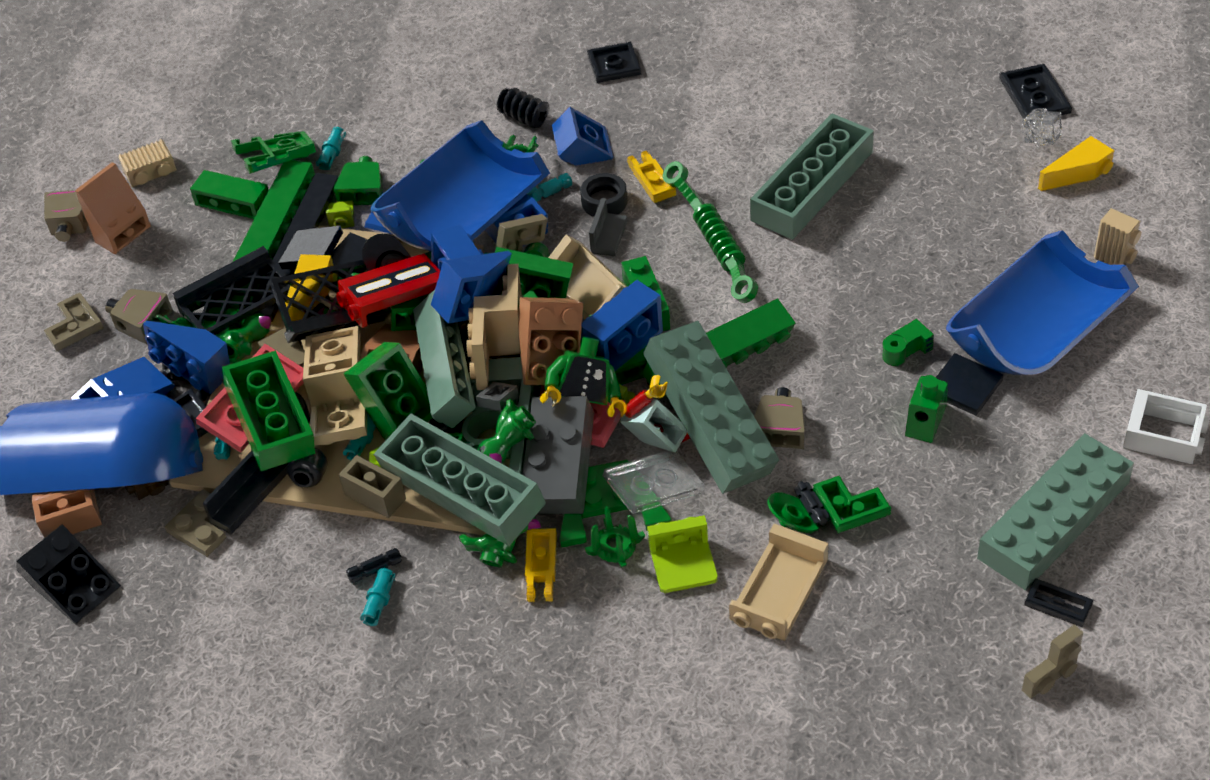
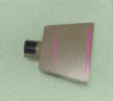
(64, 214)
(135, 308)
(781, 419)

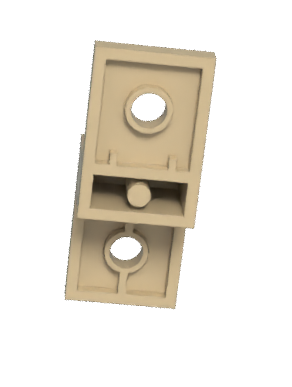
(494, 327)
(334, 405)

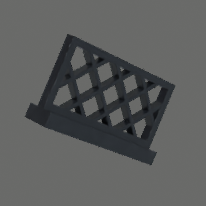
(228, 282)
(318, 323)

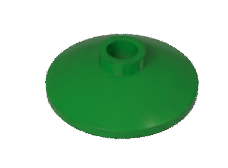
(791, 512)

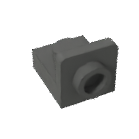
(496, 395)

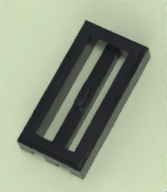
(1056, 606)

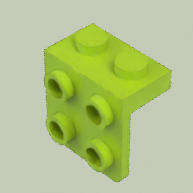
(681, 554)

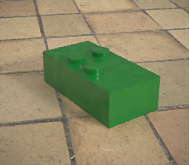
(268, 410)

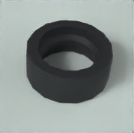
(603, 182)

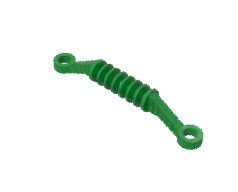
(715, 233)

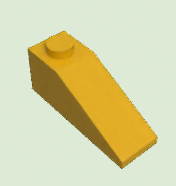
(1078, 165)
(309, 263)

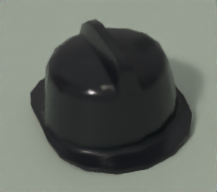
(382, 251)

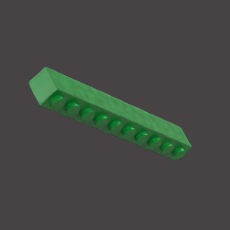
(272, 221)

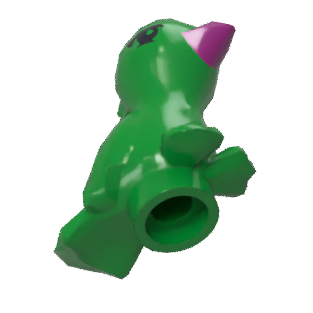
(240, 340)
(511, 428)
(492, 550)

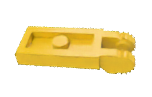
(651, 177)
(540, 561)

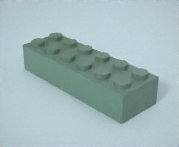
(811, 176)
(711, 407)
(461, 479)
(1055, 511)

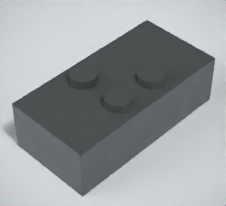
(560, 452)

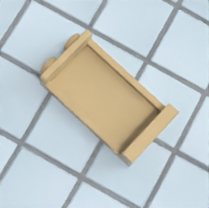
(590, 278)
(780, 583)

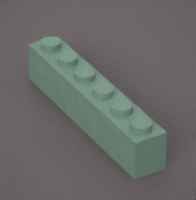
(443, 365)

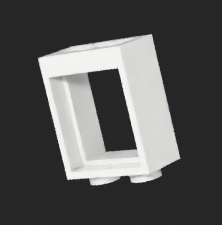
(1170, 409)

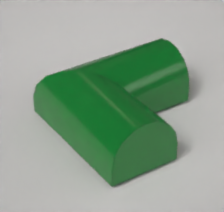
(848, 510)

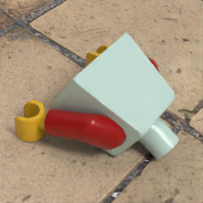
(653, 421)

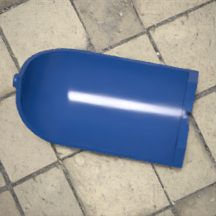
(461, 184)
(1039, 307)
(96, 444)

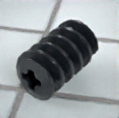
(522, 107)

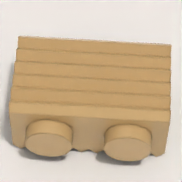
(147, 163)
(1117, 238)

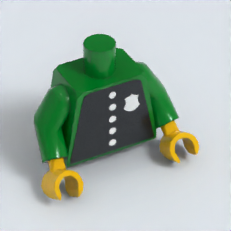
(584, 375)

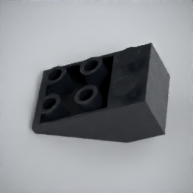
(66, 574)

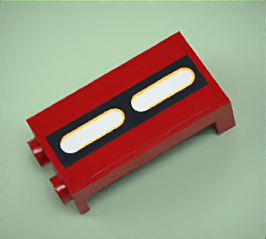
(387, 286)

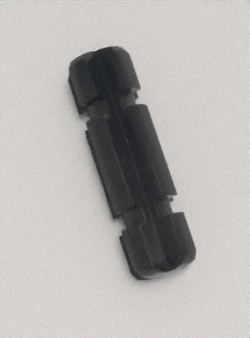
(812, 503)
(372, 565)

